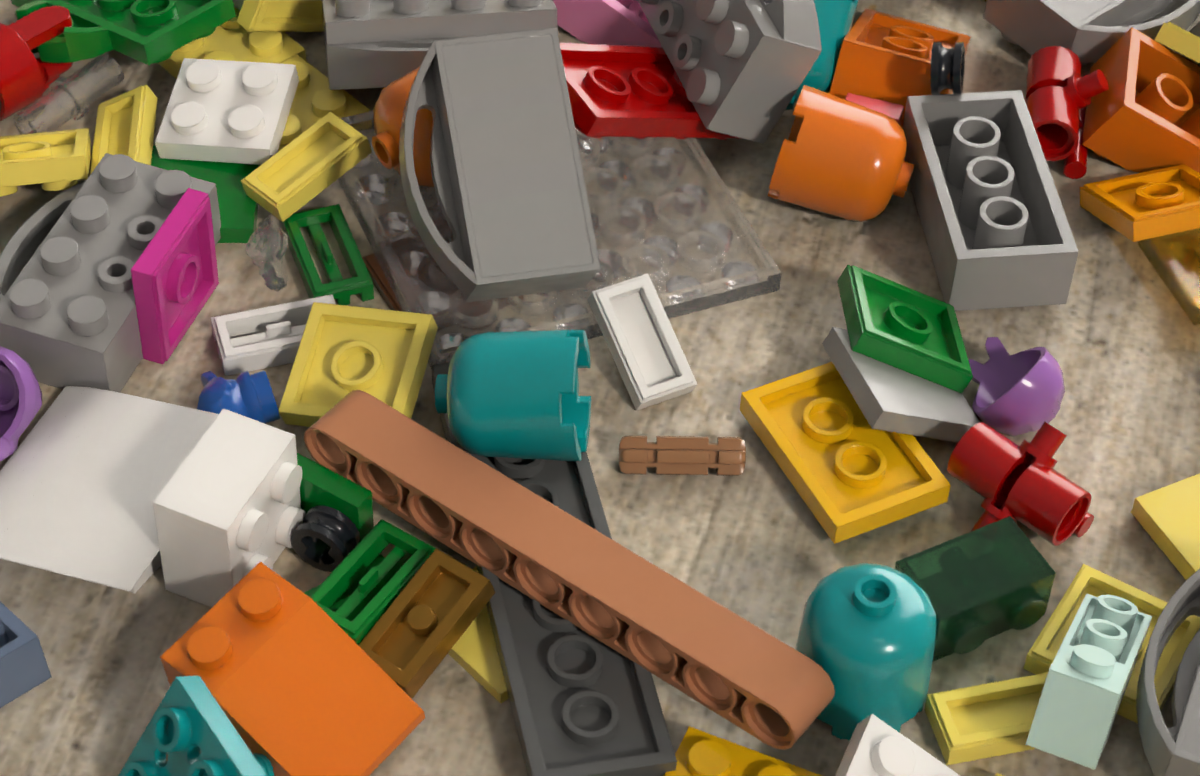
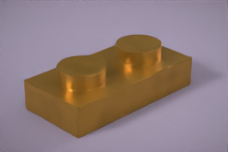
(427, 620)

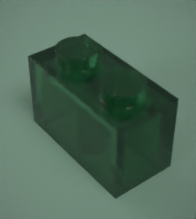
(981, 585)

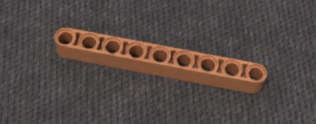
(574, 570)

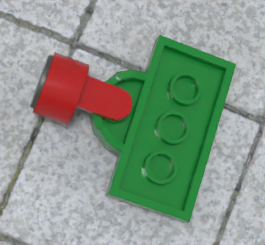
(88, 28)

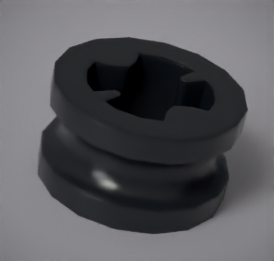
(947, 68)
(325, 538)

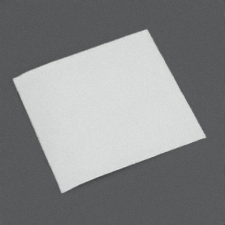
(87, 484)

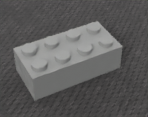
(987, 201)

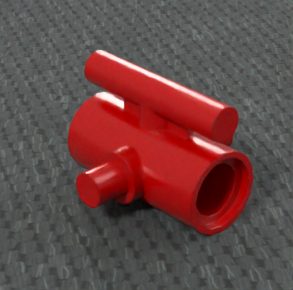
(1058, 105)
(1021, 482)

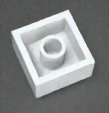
(228, 507)

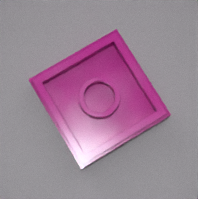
(175, 276)

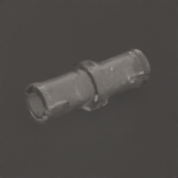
(70, 96)

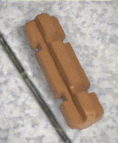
(682, 455)

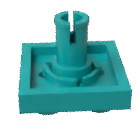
(184, 725)

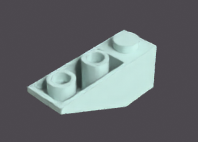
(1088, 679)

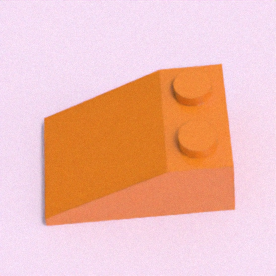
(889, 58)
(1150, 108)
(294, 681)

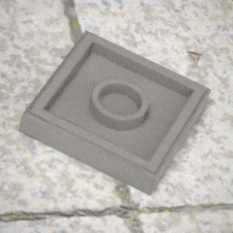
(898, 399)

